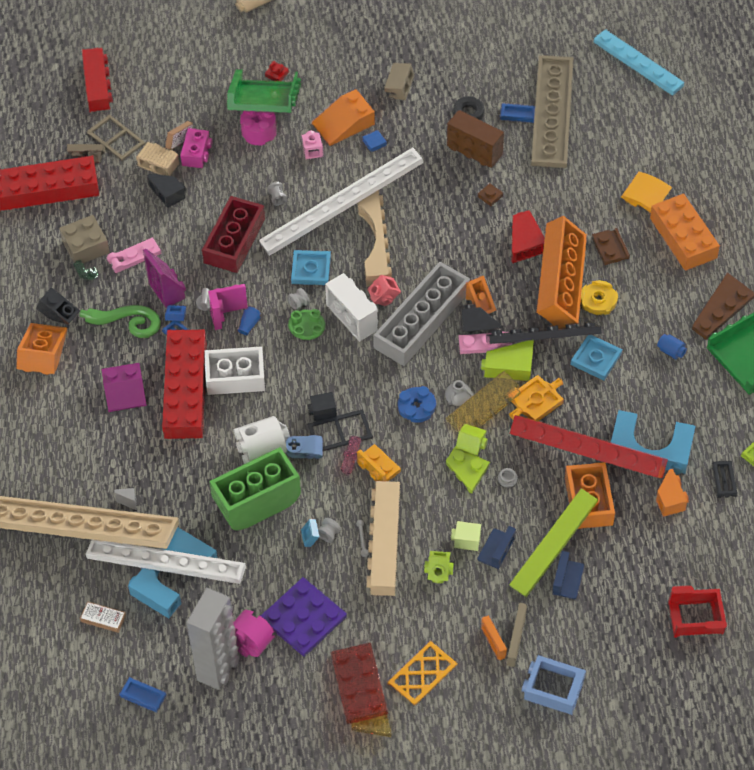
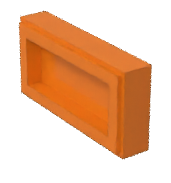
(493, 638)

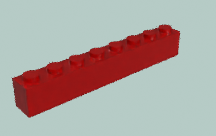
(589, 446)

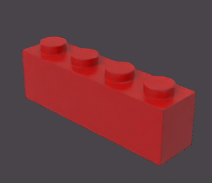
(96, 79)

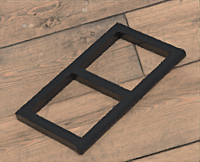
(336, 419)

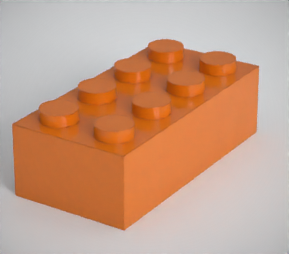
(684, 232)

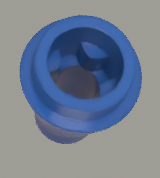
(249, 320)

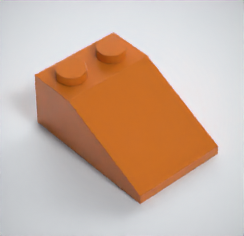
(344, 118)
(41, 348)

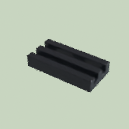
(726, 493)

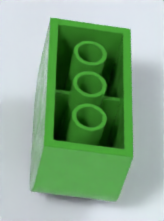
(256, 489)

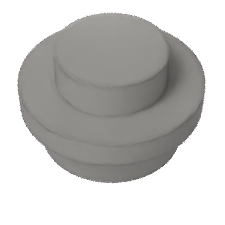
(507, 477)

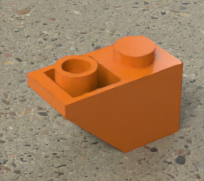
(671, 496)

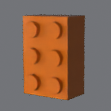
(595, 481)

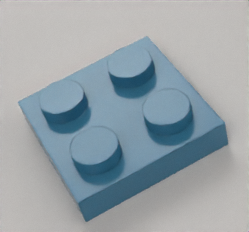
(311, 267)
(596, 357)

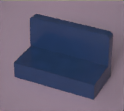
(497, 547)
(567, 577)

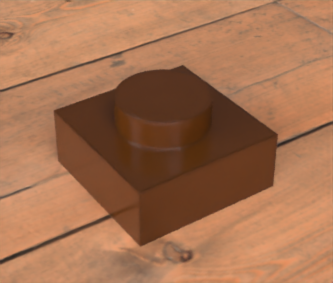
(490, 194)

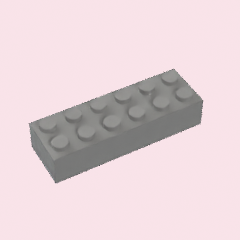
(421, 314)
(213, 639)

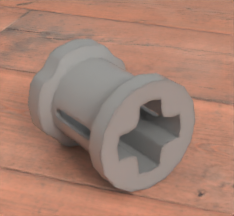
(277, 193)

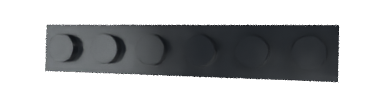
(535, 333)

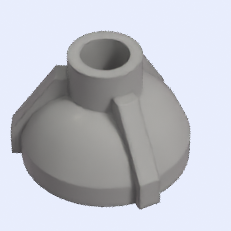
(458, 396)

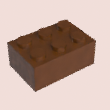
(475, 139)

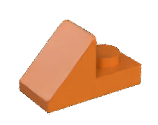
(479, 294)

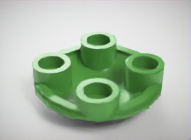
(306, 324)

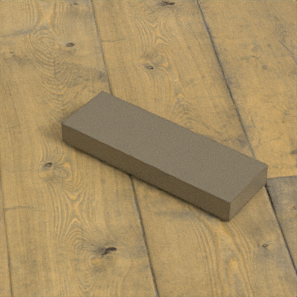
(517, 634)

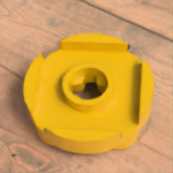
(599, 307)

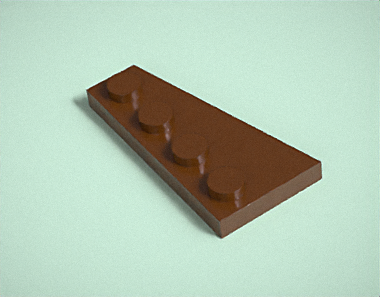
(722, 306)

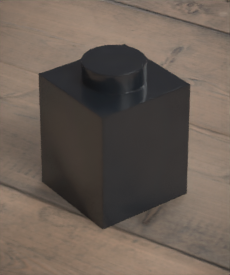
(322, 406)

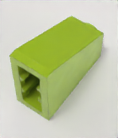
(512, 359)

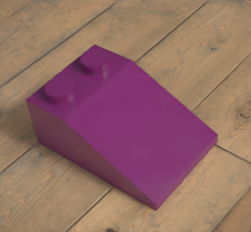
(163, 280)

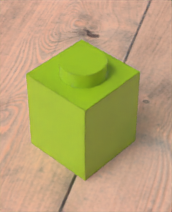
(471, 439)

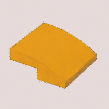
(645, 191)

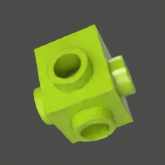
(438, 566)

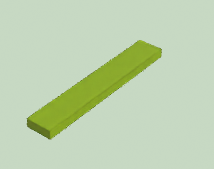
(553, 542)

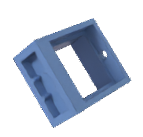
(549, 700)

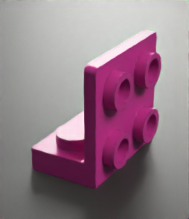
(226, 300)

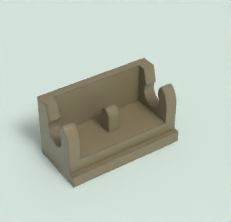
(399, 80)

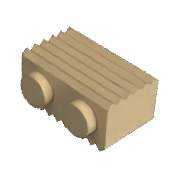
(157, 159)

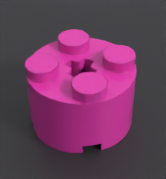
(258, 126)
(252, 634)

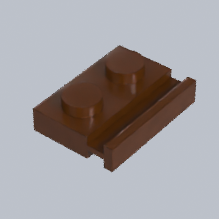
(610, 246)

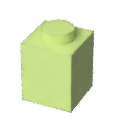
(466, 536)

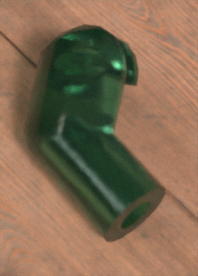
(84, 273)

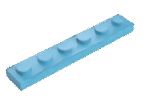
(638, 62)

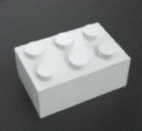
(351, 307)
(234, 370)

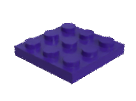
(303, 616)

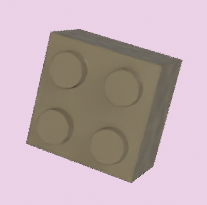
(84, 240)

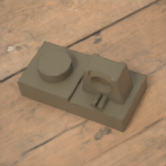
(94, 150)

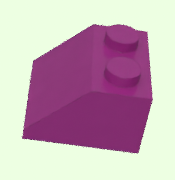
(123, 387)

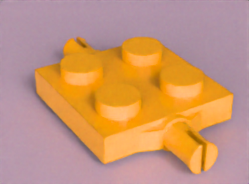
(537, 398)

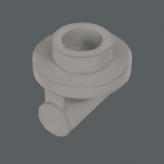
(203, 300)

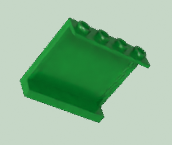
(262, 95)
(735, 350)

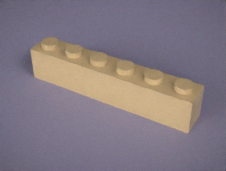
(384, 538)

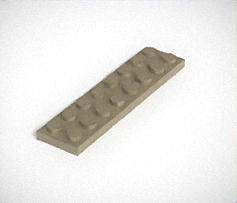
(552, 112)

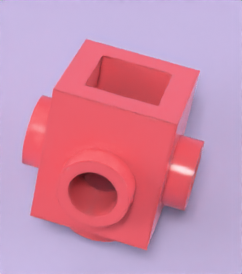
(383, 290)

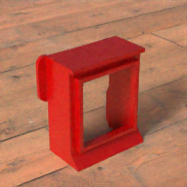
(687, 595)

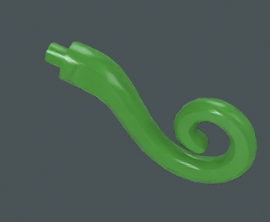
(104, 317)

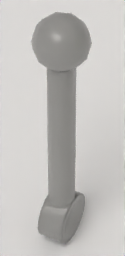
(364, 552)

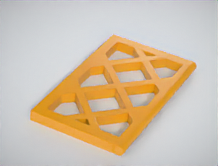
(425, 688)

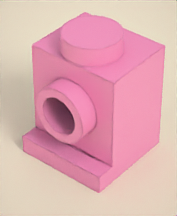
(311, 142)

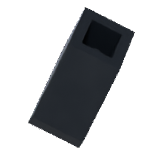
(57, 307)

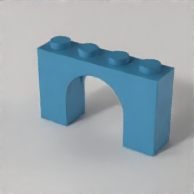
(676, 452)
(153, 593)

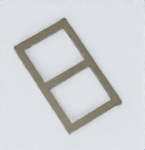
(106, 145)

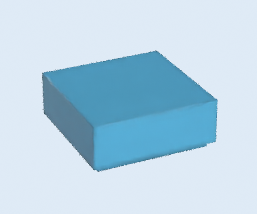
(310, 533)

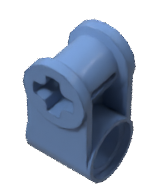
(306, 447)

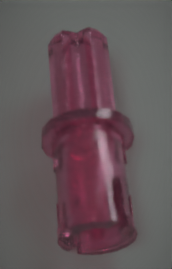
(350, 454)

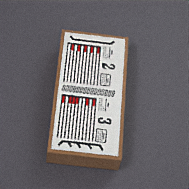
(177, 136)
(103, 617)

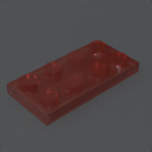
(359, 683)

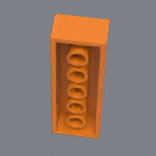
(561, 272)

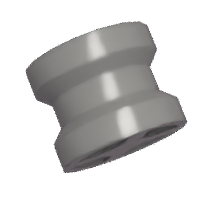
(298, 299)
(328, 530)

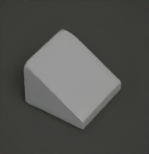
(126, 497)

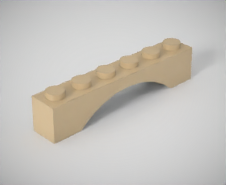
(377, 262)

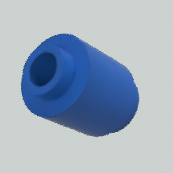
(672, 346)

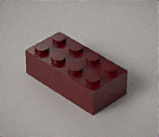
(233, 234)

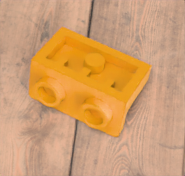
(378, 464)

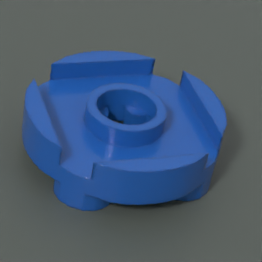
(420, 395)

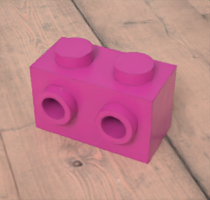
(195, 148)

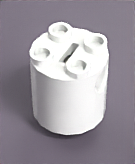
(261, 438)

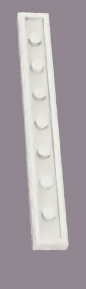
(166, 561)

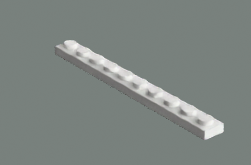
(341, 201)

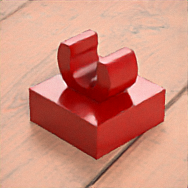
(276, 72)

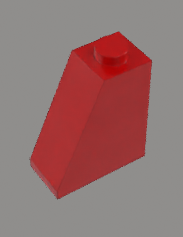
(526, 237)

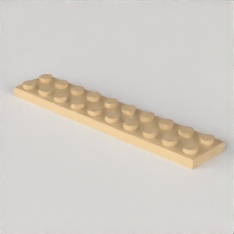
(87, 522)

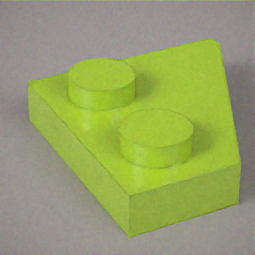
(467, 467)

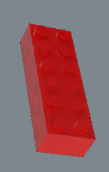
(48, 183)
(184, 384)

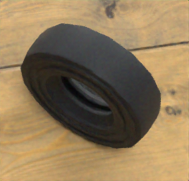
(470, 102)

